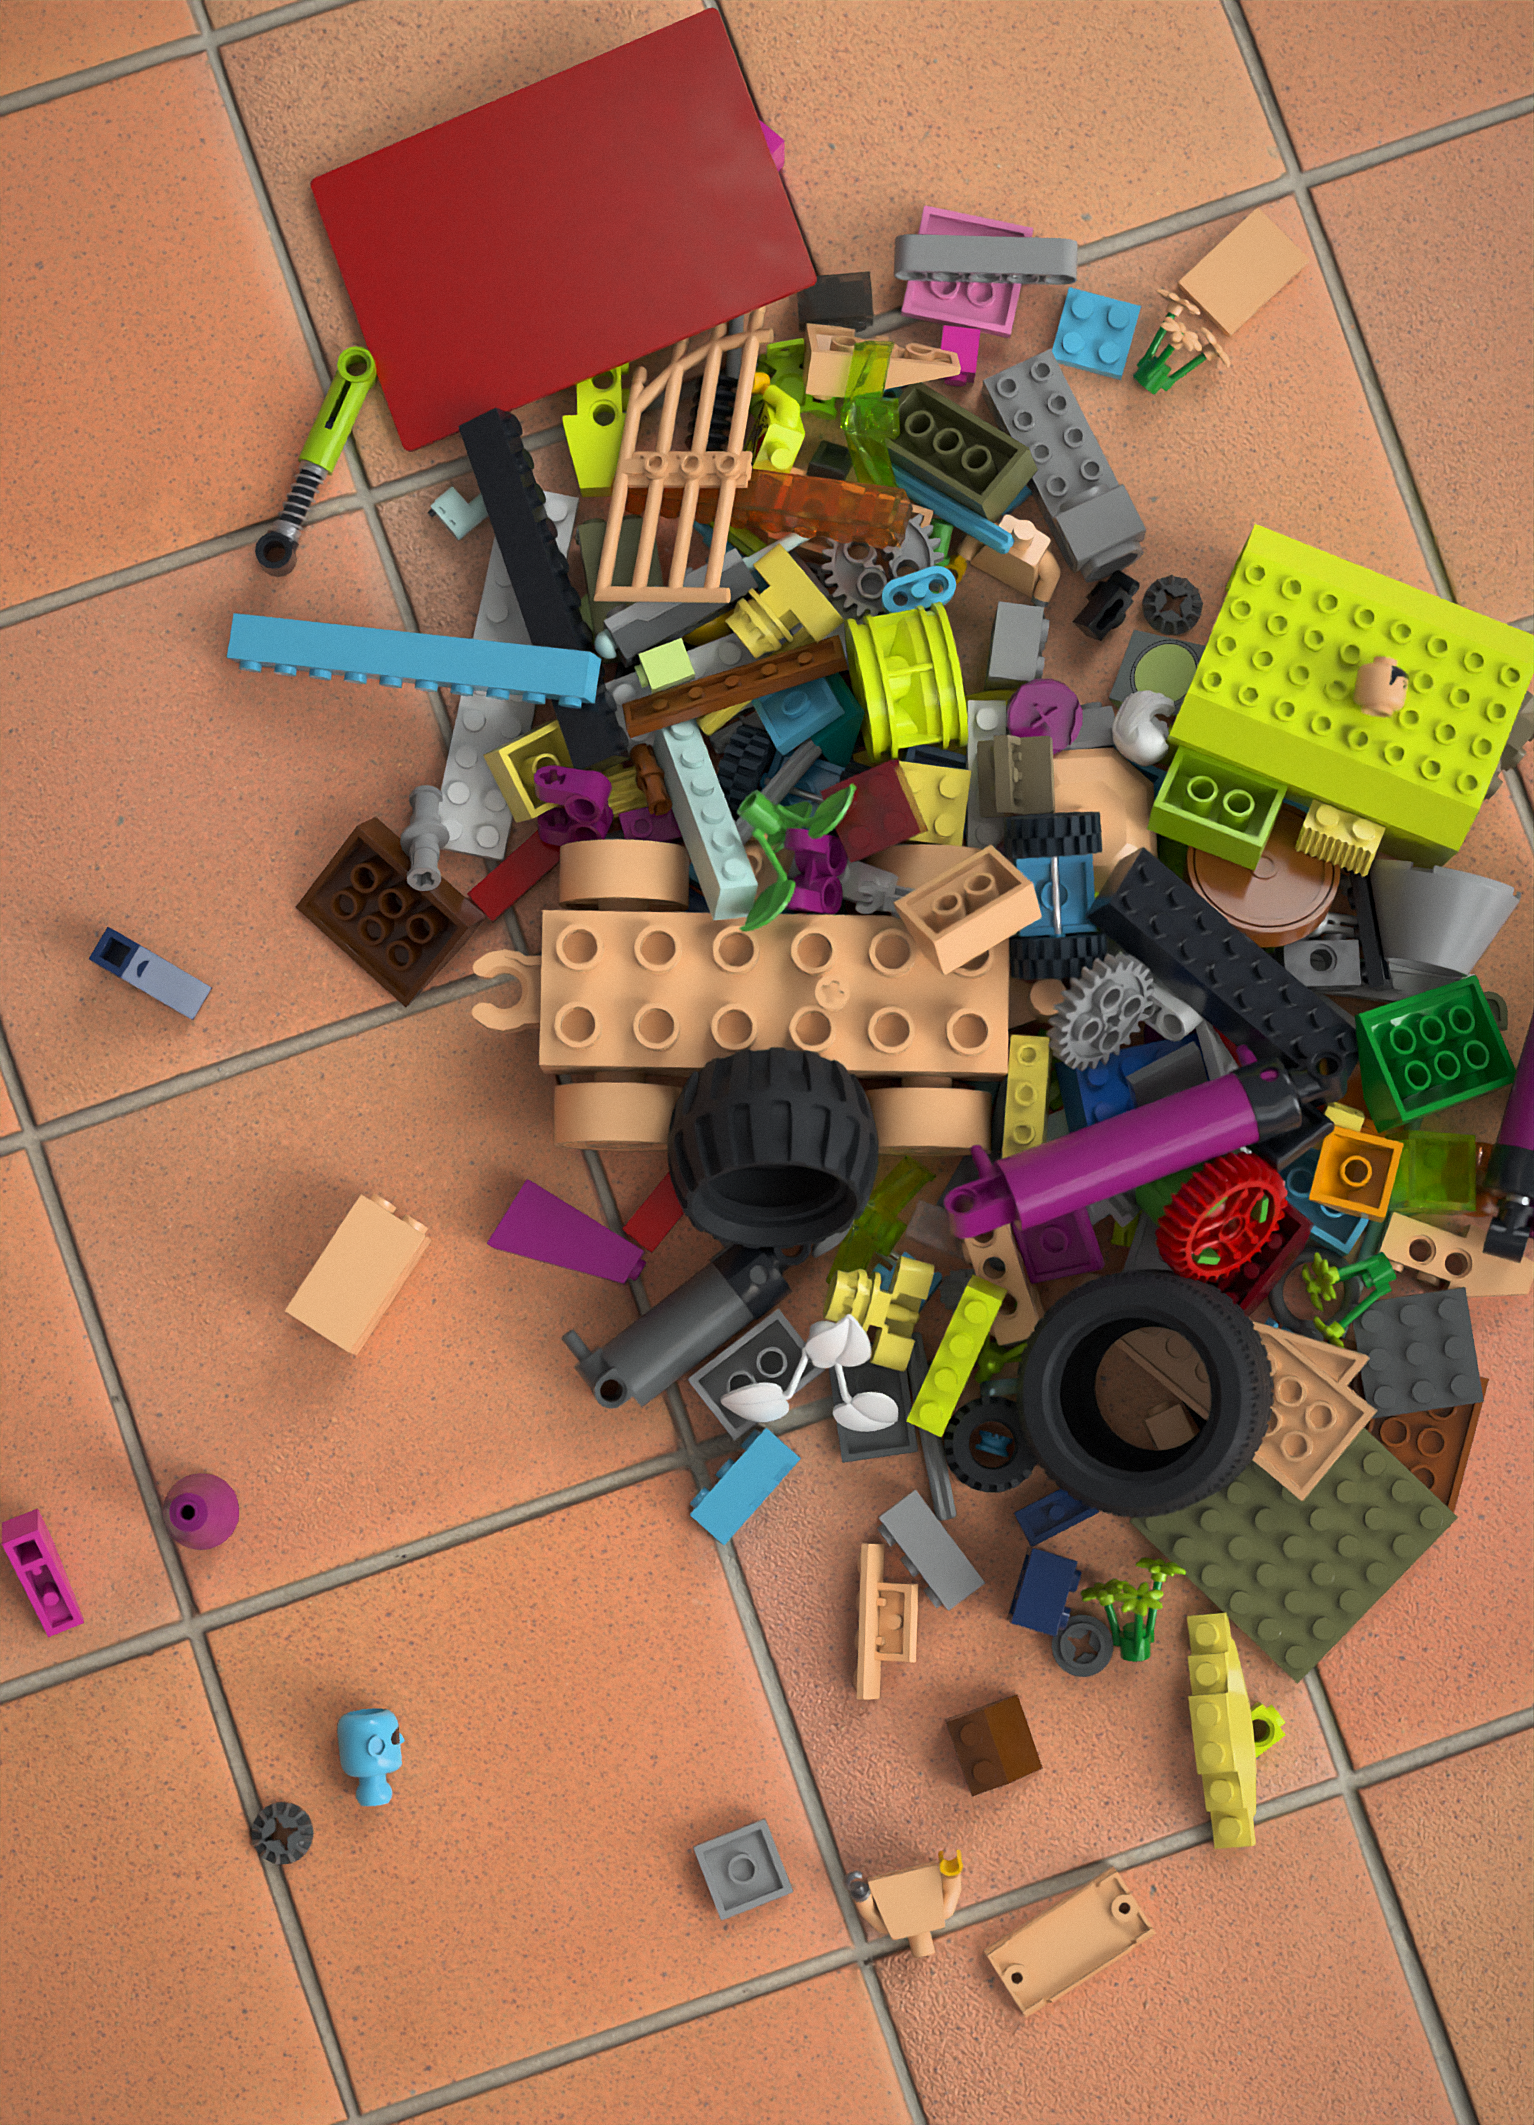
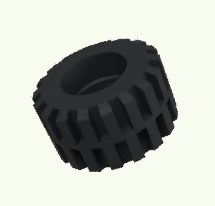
(959, 1456)

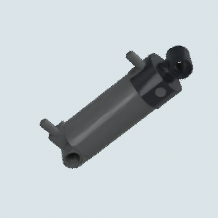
(687, 1323)

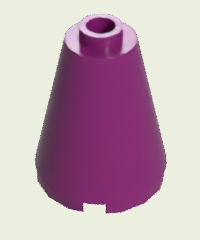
(214, 1507)

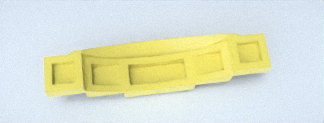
(1222, 1730)

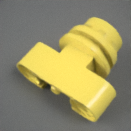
(781, 606)
(891, 1310)

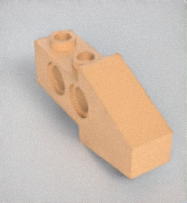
(1481, 1273)

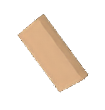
(1243, 272)

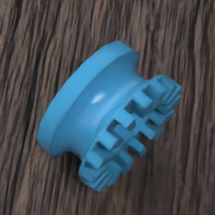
(993, 1444)

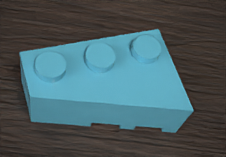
(743, 1485)

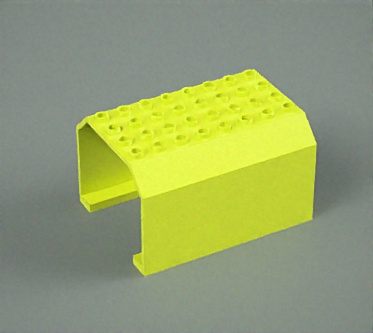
(1284, 679)

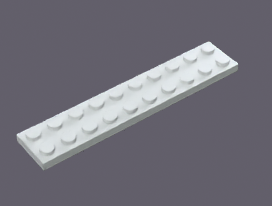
(472, 801)

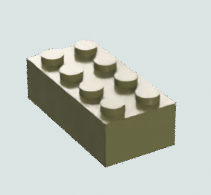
(959, 452)

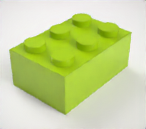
(1217, 807)

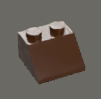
(993, 1745)

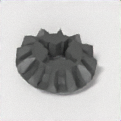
(1170, 622)
(1086, 1664)
(289, 1816)

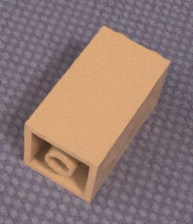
(359, 1273)

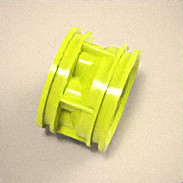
(906, 680)

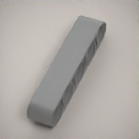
(985, 259)

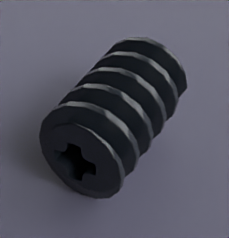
(720, 412)

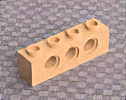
(1011, 1322)

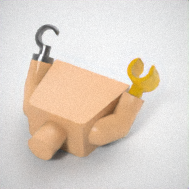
(1025, 567)
(910, 1900)

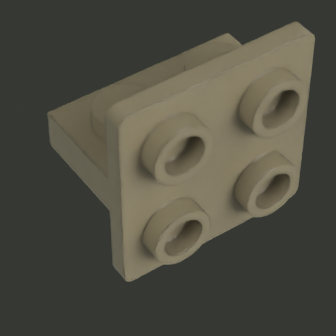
(1015, 776)

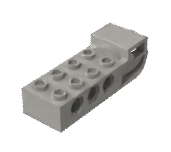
(1074, 482)

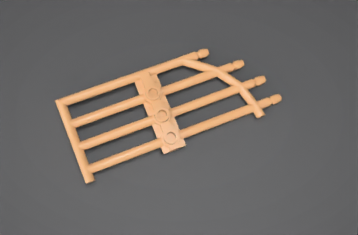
(682, 468)

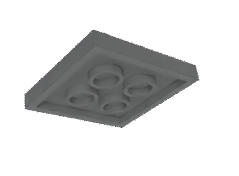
(1418, 1353)

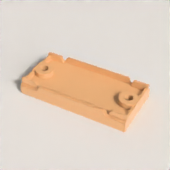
(1069, 1942)

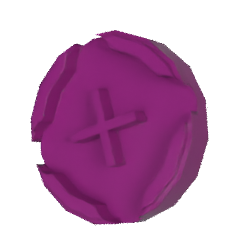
(1045, 709)

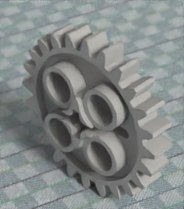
(850, 573)
(1100, 1011)

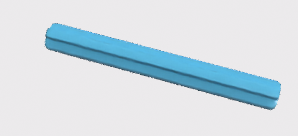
(953, 511)

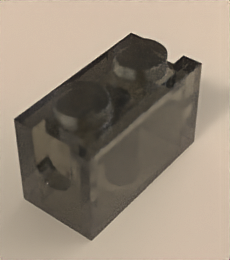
(837, 301)

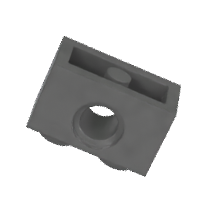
(1340, 960)

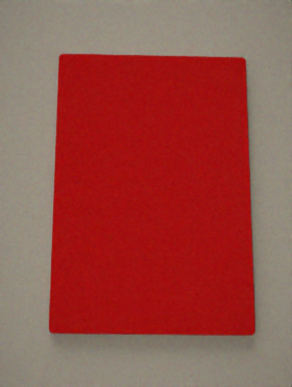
(563, 230)

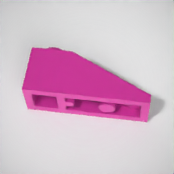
(41, 1572)

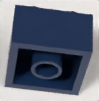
(1043, 1592)

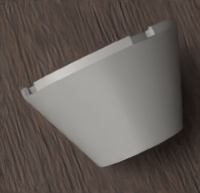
(1437, 916)

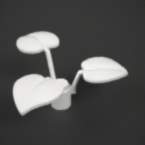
(827, 1347)

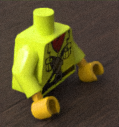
(777, 428)

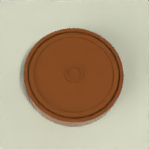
(1279, 899)

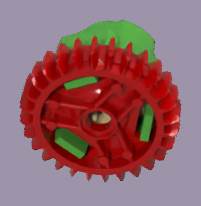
(1214, 1214)

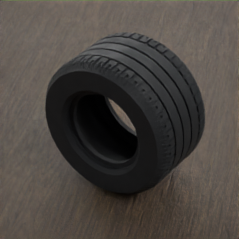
(1062, 1409)

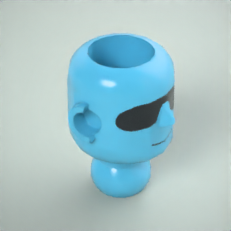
(370, 1750)

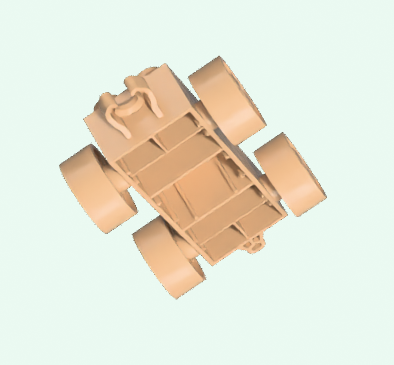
(662, 991)

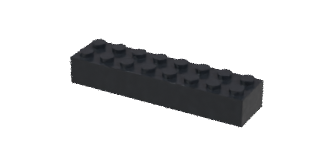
(1216, 966)

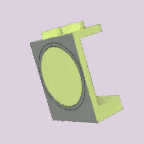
(1158, 666)

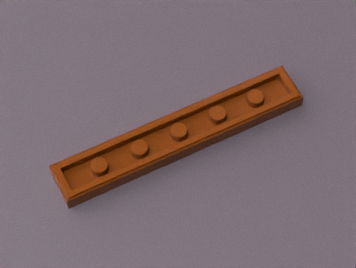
(734, 686)

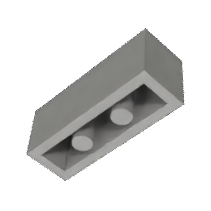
(929, 1551)

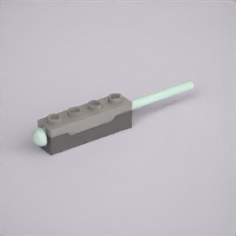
(653, 624)

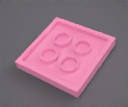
(964, 303)

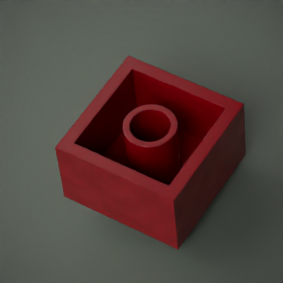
(879, 812)

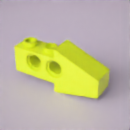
(594, 446)

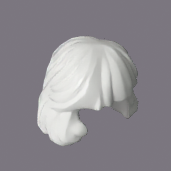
(1137, 730)

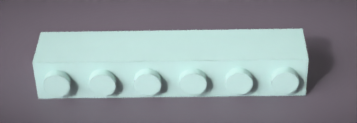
(705, 821)

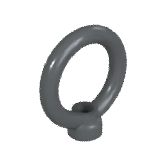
(1306, 1327)

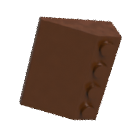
(381, 920)

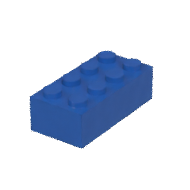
(1103, 1091)

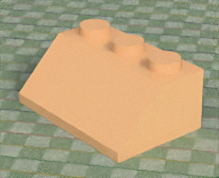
(968, 909)

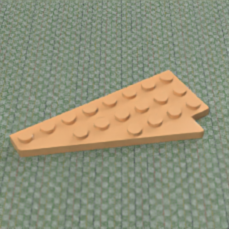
(1311, 1408)

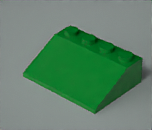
(1430, 1053)

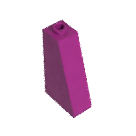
(560, 1235)

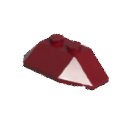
(1260, 1276)

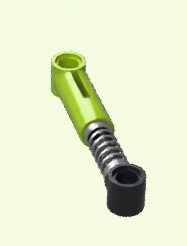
(318, 456)

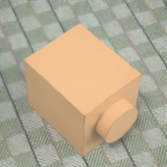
(1167, 1426)

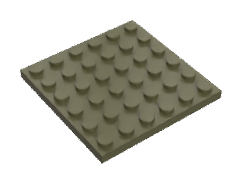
(1304, 1568)

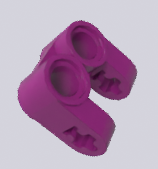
(585, 802)
(820, 863)

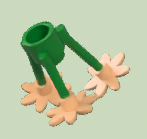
(1153, 370)

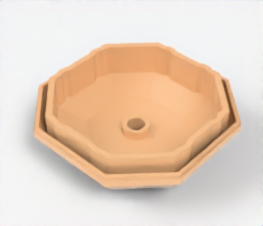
(1110, 785)

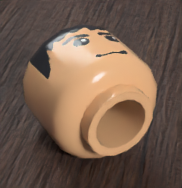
(1380, 687)

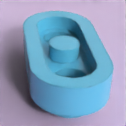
(916, 589)

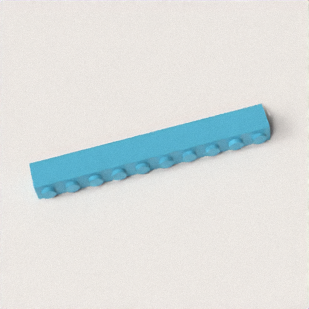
(415, 659)

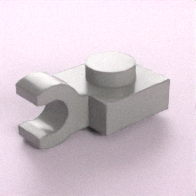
(882, 897)

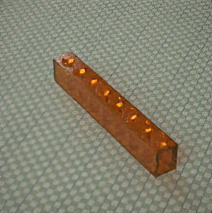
(800, 506)

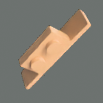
(885, 1621)

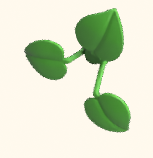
(773, 821)

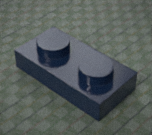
(1051, 1516)

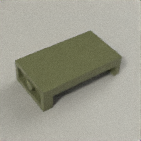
(590, 540)

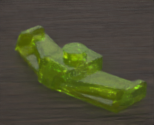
(868, 415)
(879, 1225)

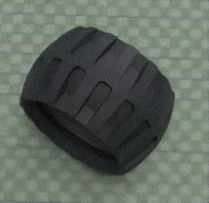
(772, 1148)

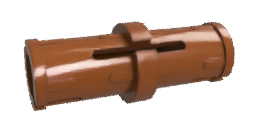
(650, 779)

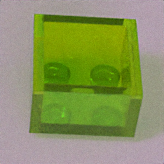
(1434, 1173)

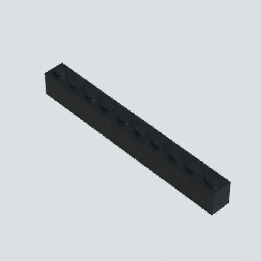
(540, 577)

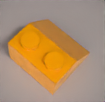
(1356, 1173)

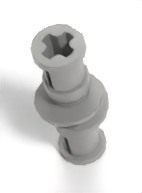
(424, 838)

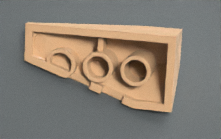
(830, 355)

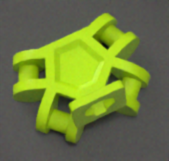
(788, 376)

